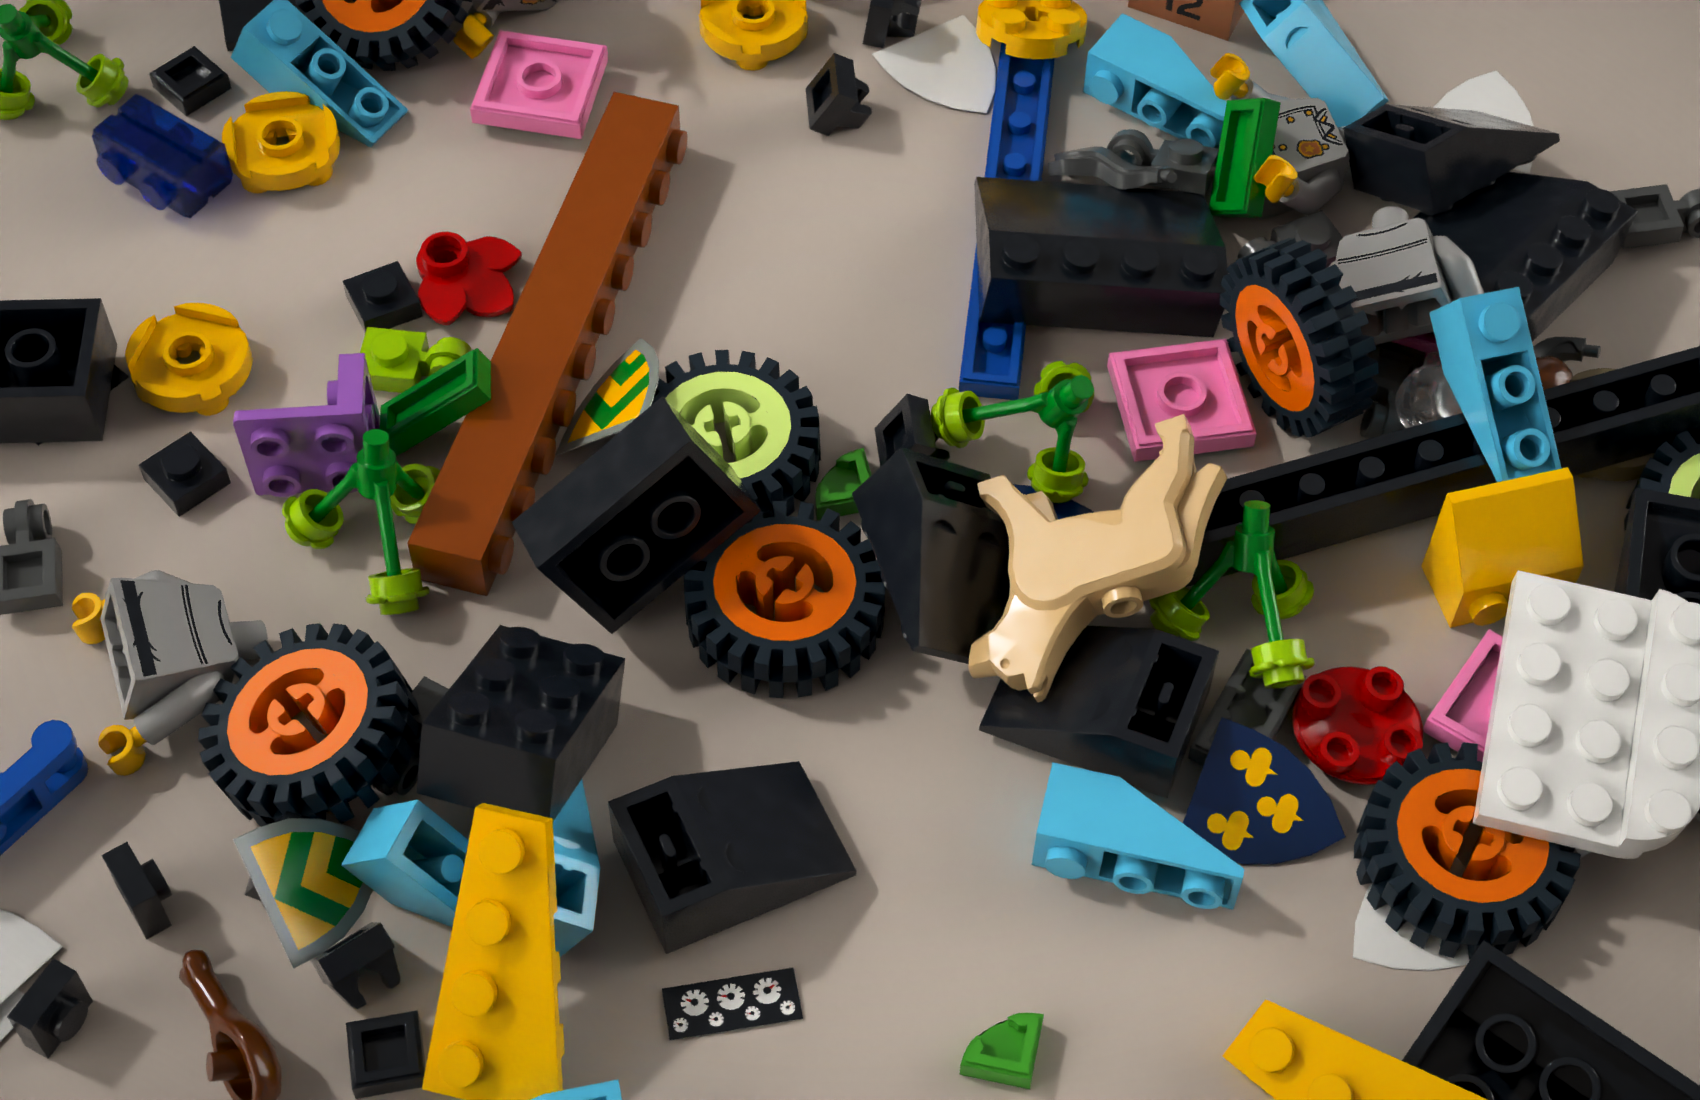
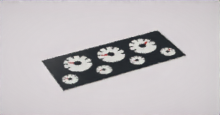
(731, 1004)

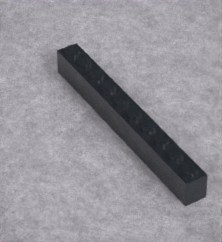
(1411, 470)

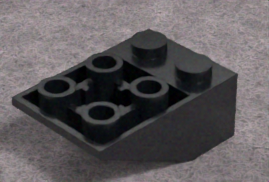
(1436, 154)
(936, 551)
(1115, 705)
(725, 847)

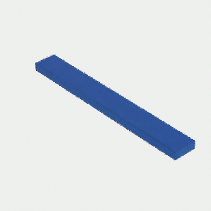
(1015, 151)

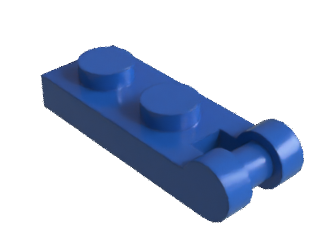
(39, 780)

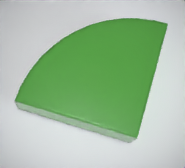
(840, 482)
(1005, 1051)

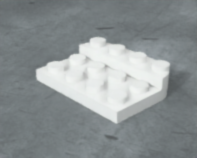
(1594, 719)

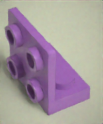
(310, 444)

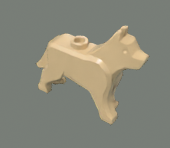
(1093, 561)

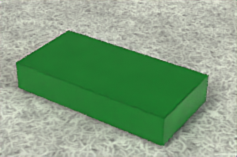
(1243, 148)
(437, 401)

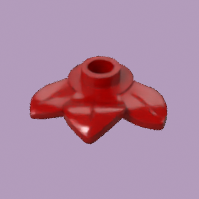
(465, 276)

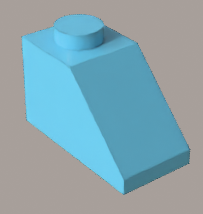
(410, 859)

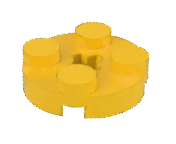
(1032, 26)
(753, 40)
(272, 167)
(192, 386)

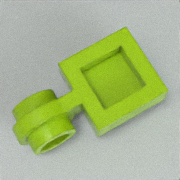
(402, 357)

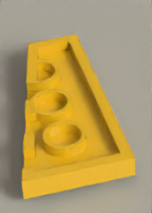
(499, 989)
(1309, 1061)

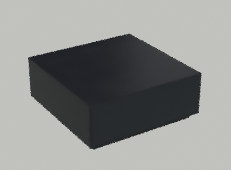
(190, 81)
(386, 1054)

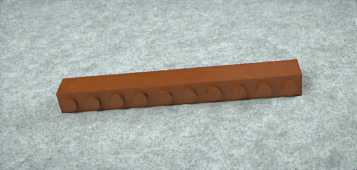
(548, 347)

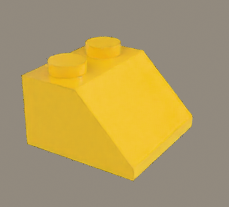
(1495, 532)

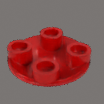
(1356, 722)

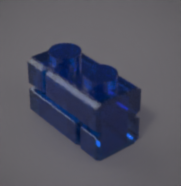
(161, 157)

